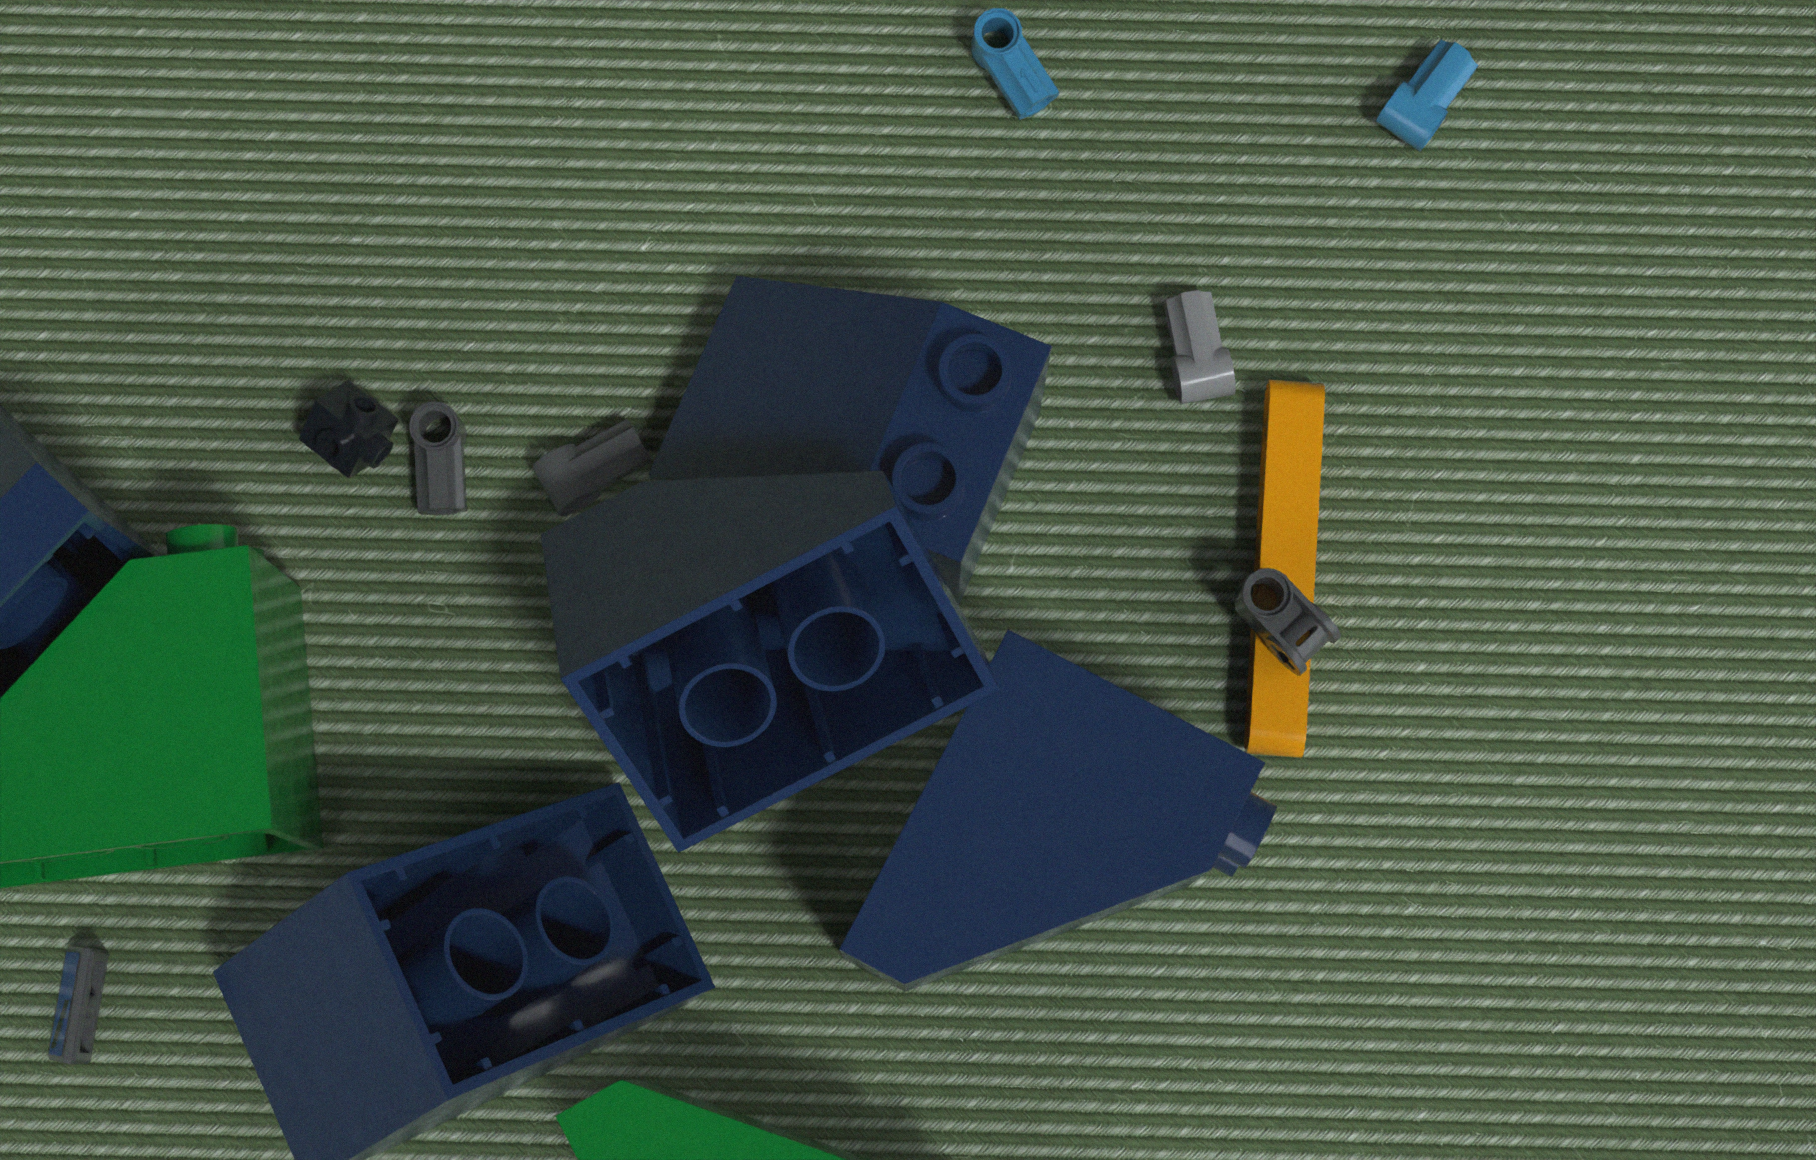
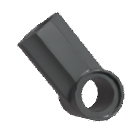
(439, 464)
(577, 474)

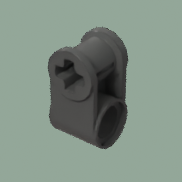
(1288, 620)

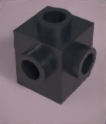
(349, 429)

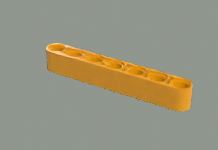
(1287, 543)

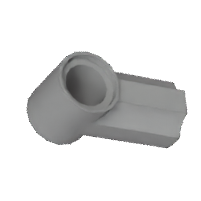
(1199, 362)

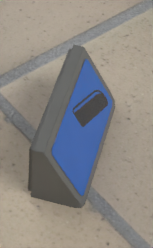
(78, 1005)

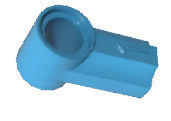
(1014, 66)
(1421, 104)

